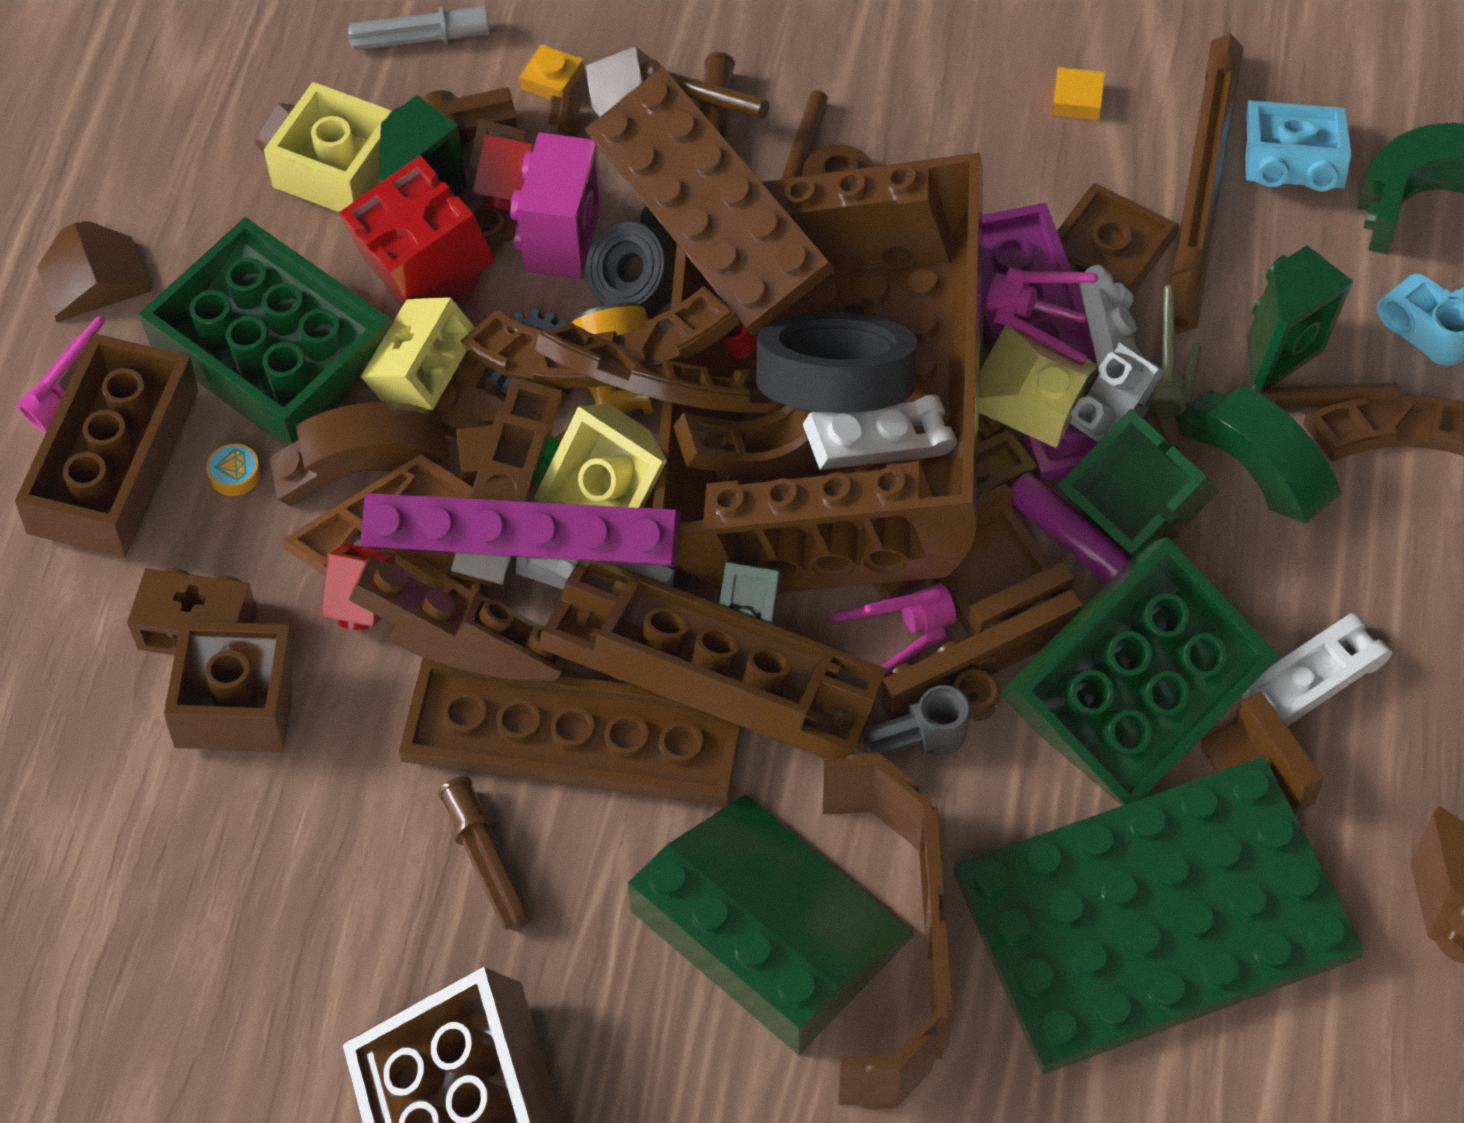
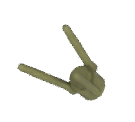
(1173, 391)

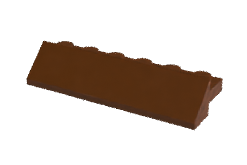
(714, 659)

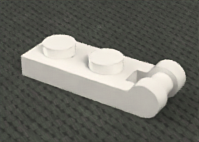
(1108, 313)
(879, 434)
(1320, 668)

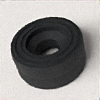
(611, 252)

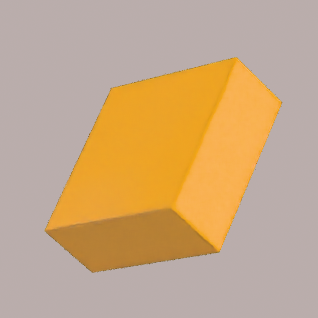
(1078, 93)

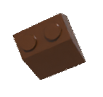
(230, 686)
(1440, 882)

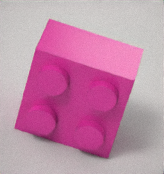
(557, 205)

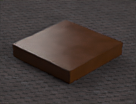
(1115, 235)

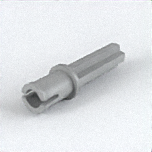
(419, 28)

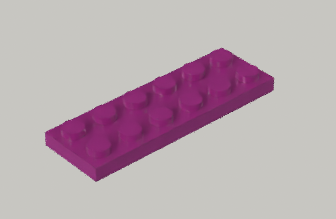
(1029, 242)

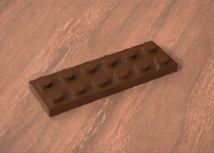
(709, 201)
(570, 734)

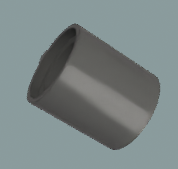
(919, 729)

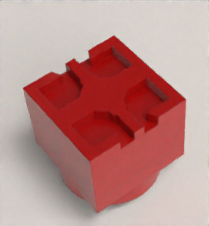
(418, 236)

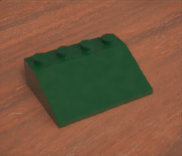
(266, 330)
(1140, 673)
(766, 920)

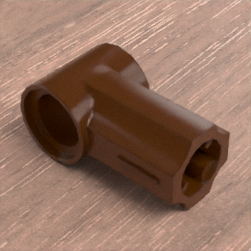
(466, 111)

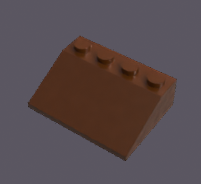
(456, 1059)

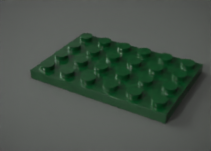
(1155, 914)

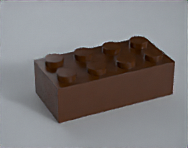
(107, 445)

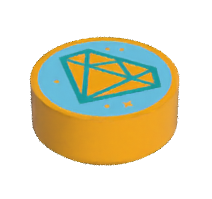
(233, 469)

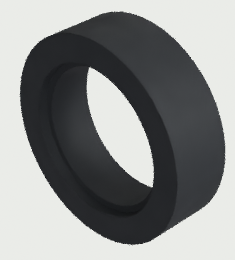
(836, 362)

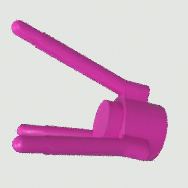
(1013, 297)
(45, 397)
(922, 611)

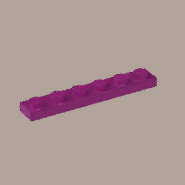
(521, 529)

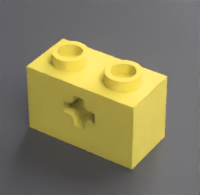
(419, 353)

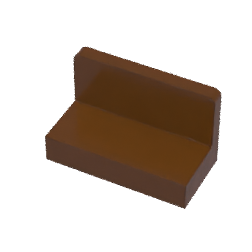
(1263, 733)

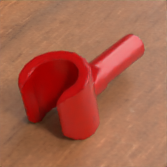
(742, 344)

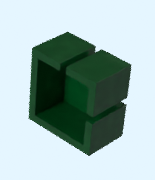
(1135, 487)

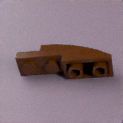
(511, 465)
(473, 638)

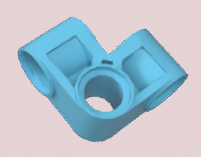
(1426, 318)

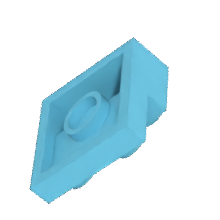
(1297, 145)

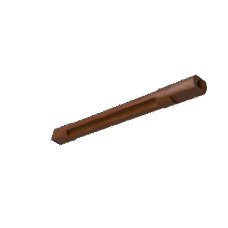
(1204, 181)

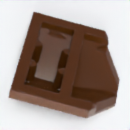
(90, 270)

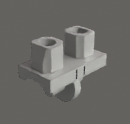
(1122, 384)

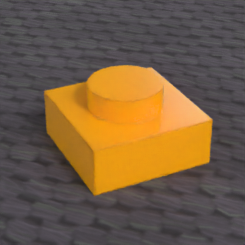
(551, 71)

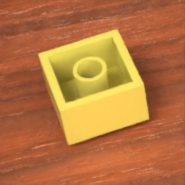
(327, 148)

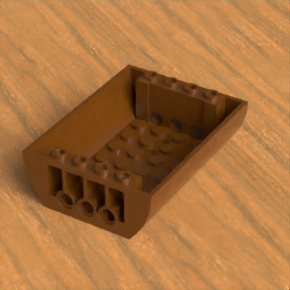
(901, 252)

